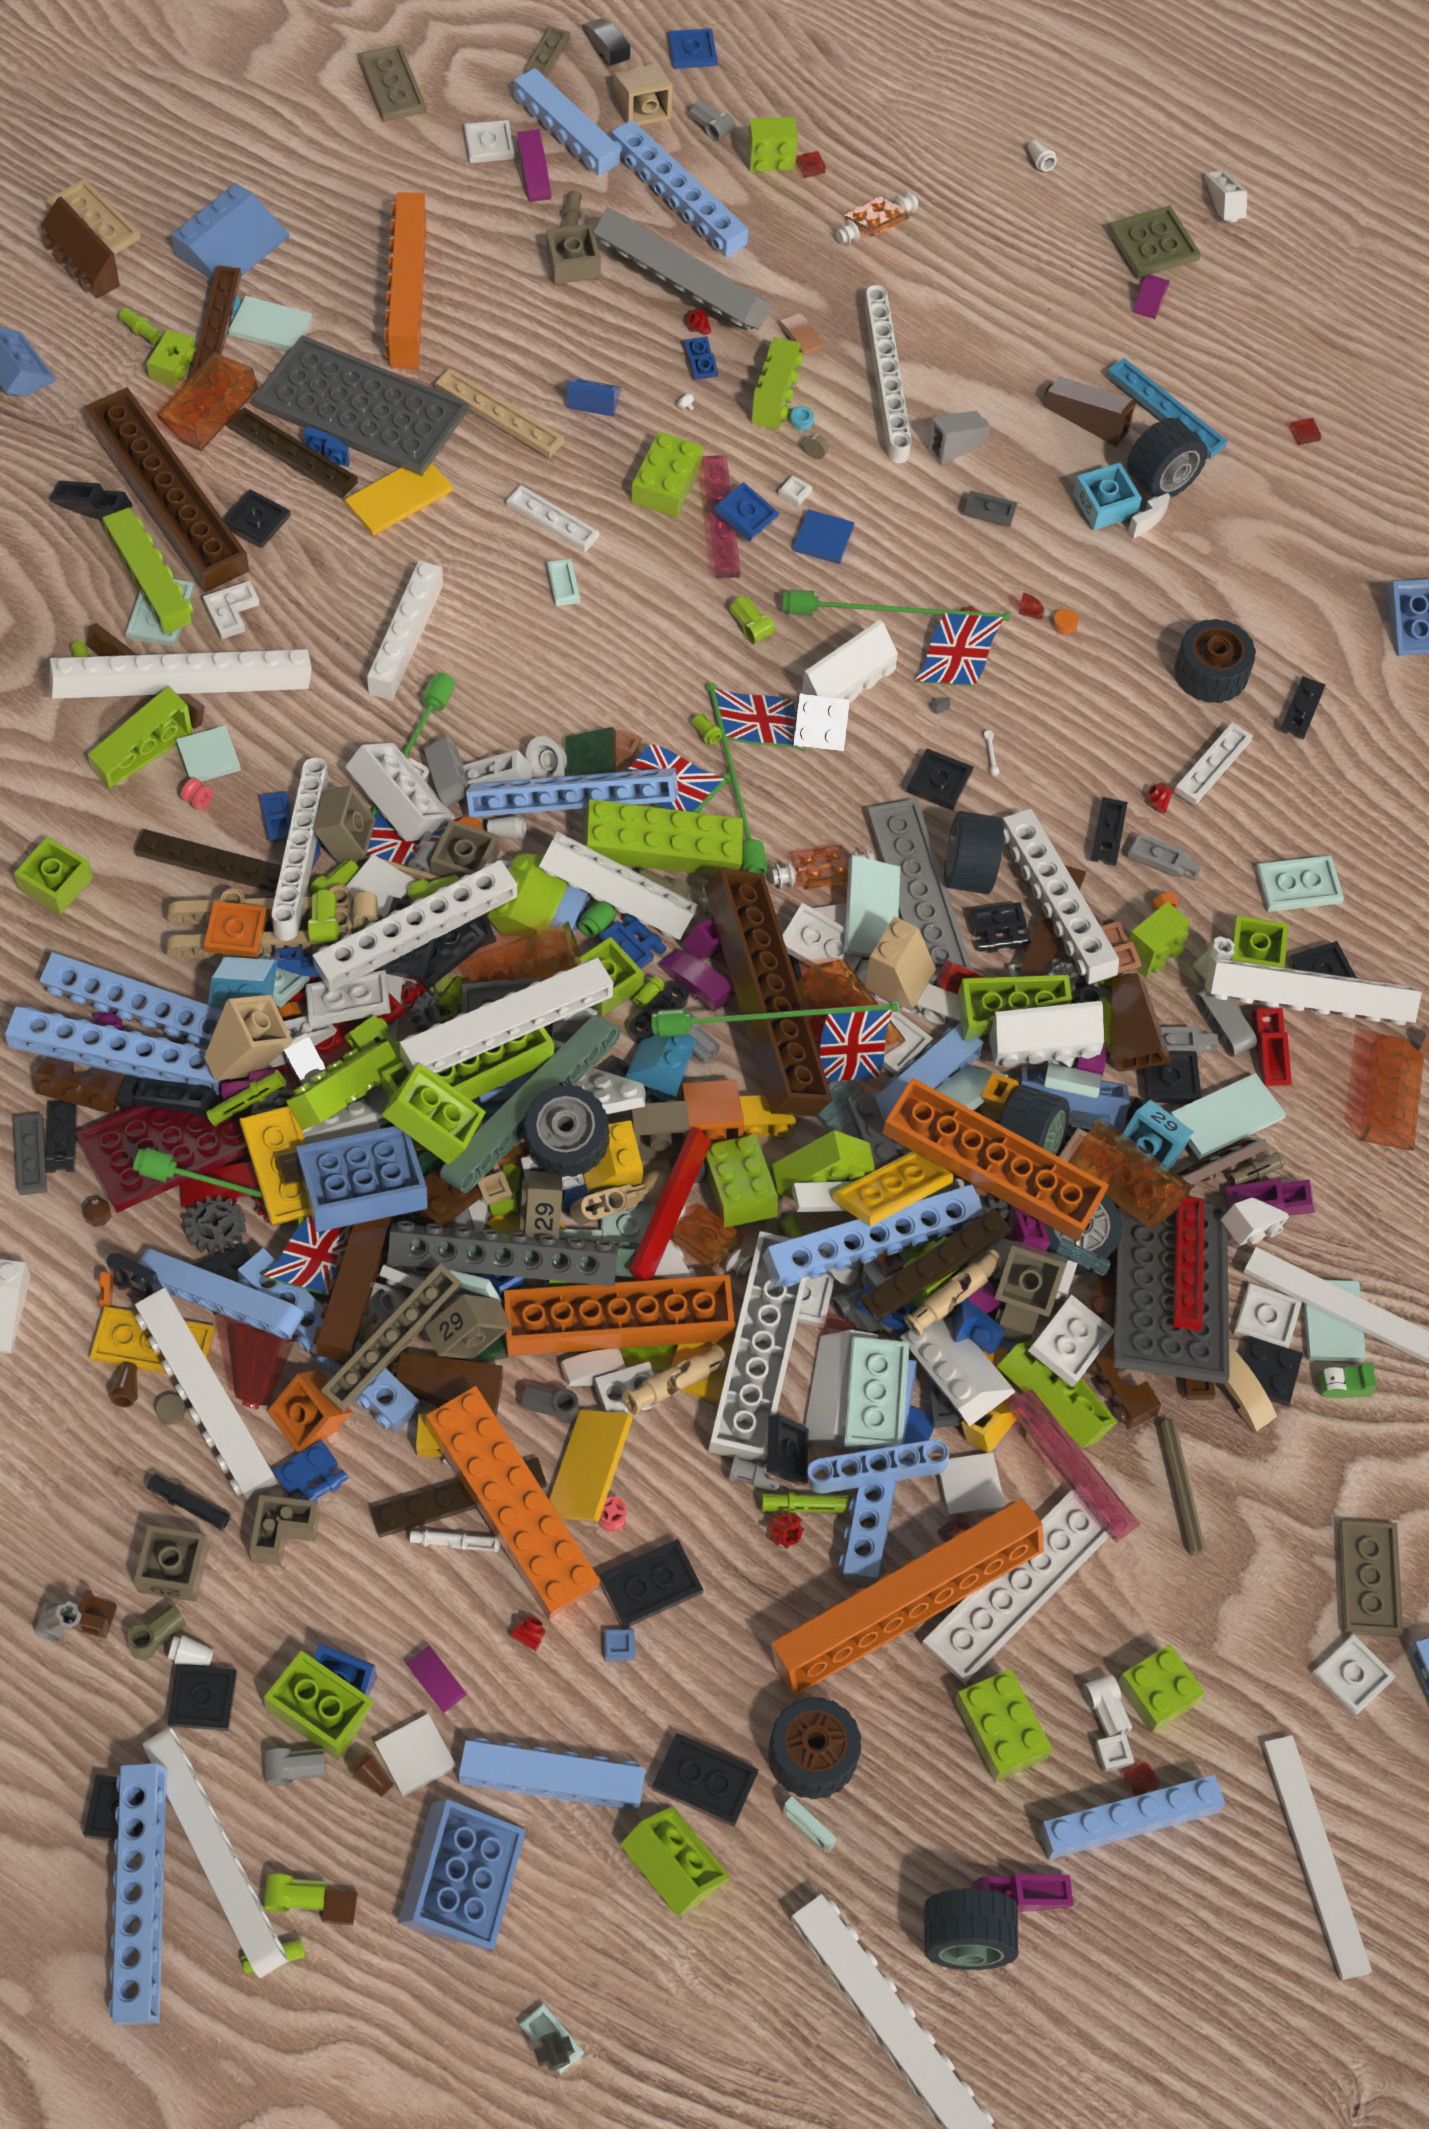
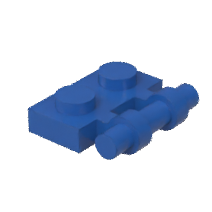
(625, 938)
(306, 1468)

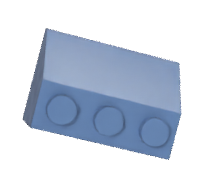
(20, 365)

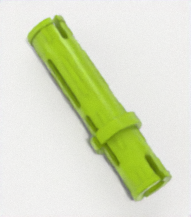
(247, 1097)
(805, 1503)

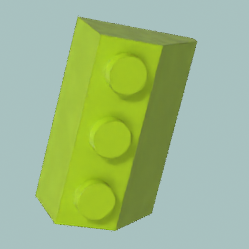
(536, 900)
(434, 1113)
(318, 1704)
(674, 1860)

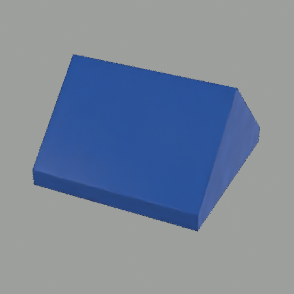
(592, 396)
(350, 1668)

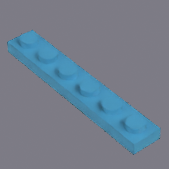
(1162, 403)

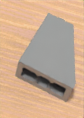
(956, 435)

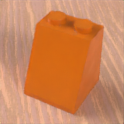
(714, 1108)

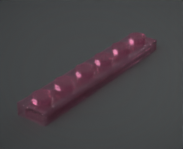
(722, 534)
(1073, 1465)

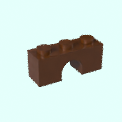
(57, 1080)
(1131, 1403)

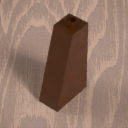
(1091, 408)
(1134, 1026)
(443, 1379)

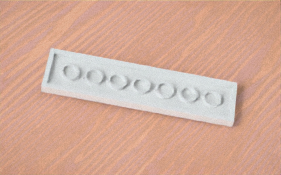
(1002, 1607)

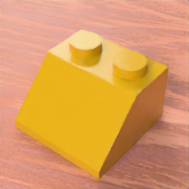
(621, 1162)

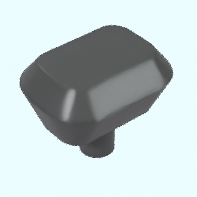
(941, 704)

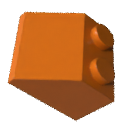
(305, 1413)

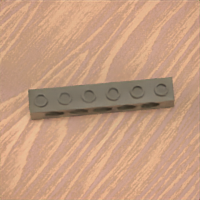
(391, 1338)

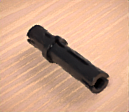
(179, 1496)

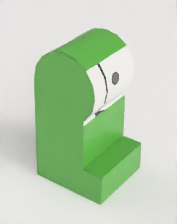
(1348, 1381)

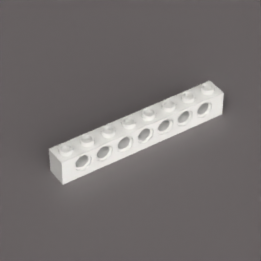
(1060, 897)
(409, 937)

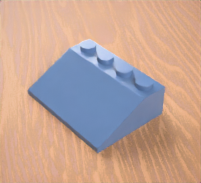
(228, 233)
(1409, 615)
(361, 1178)
(461, 1875)

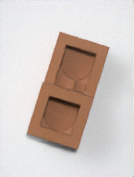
(802, 331)
(626, 749)
(1124, 949)

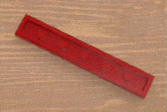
(670, 1205)
(1188, 1264)

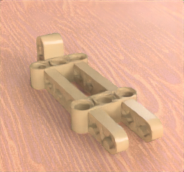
(353, 916)

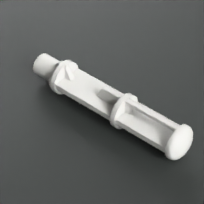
(456, 1540)

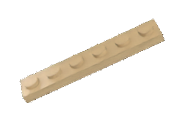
(500, 413)

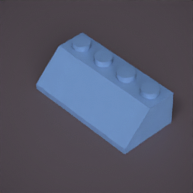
(1111, 1101)

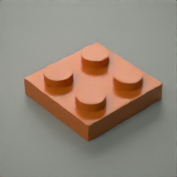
(235, 929)

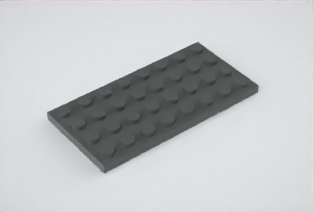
(361, 405)
(1145, 1302)

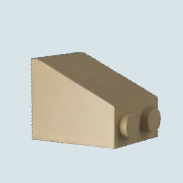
(643, 94)
(900, 965)
(246, 1037)

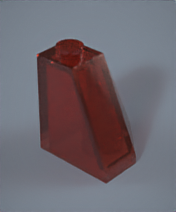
(256, 1363)

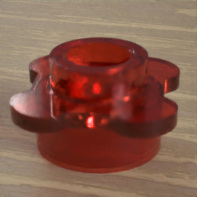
(1142, 1771)

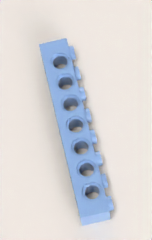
(680, 189)
(571, 792)
(62, 970)
(27, 1020)
(784, 1271)
(391, 1415)
(868, 1568)
(149, 1906)

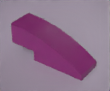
(533, 165)
(699, 978)
(1290, 1197)
(1031, 1891)

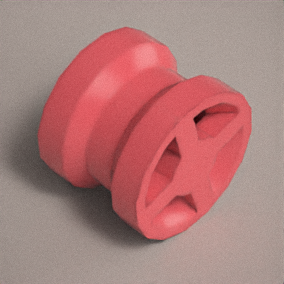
(196, 793)
(612, 1507)

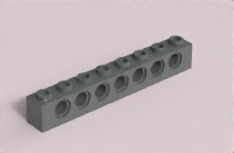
(489, 1262)

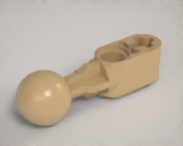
(624, 1198)

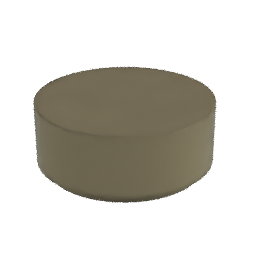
(816, 446)
(170, 1409)

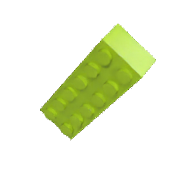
(663, 837)
(487, 1069)

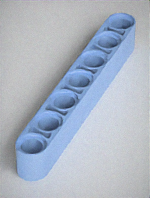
(224, 1295)

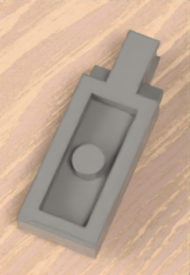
(1163, 857)
(1189, 1039)

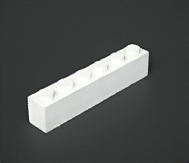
(405, 630)
(618, 886)

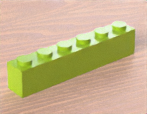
(147, 570)

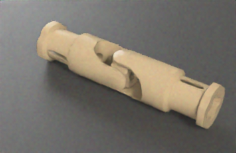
(943, 1300)
(684, 1374)

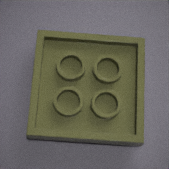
(1154, 241)

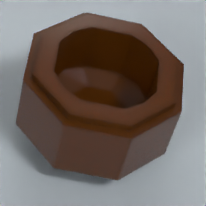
(97, 1212)

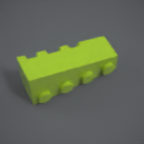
(776, 382)
(141, 738)
(984, 996)
(341, 1084)
(1074, 1407)

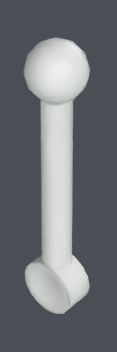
(988, 736)

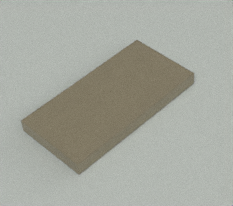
(392, 83)
(1370, 1578)

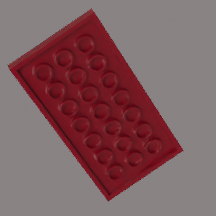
(192, 1141)

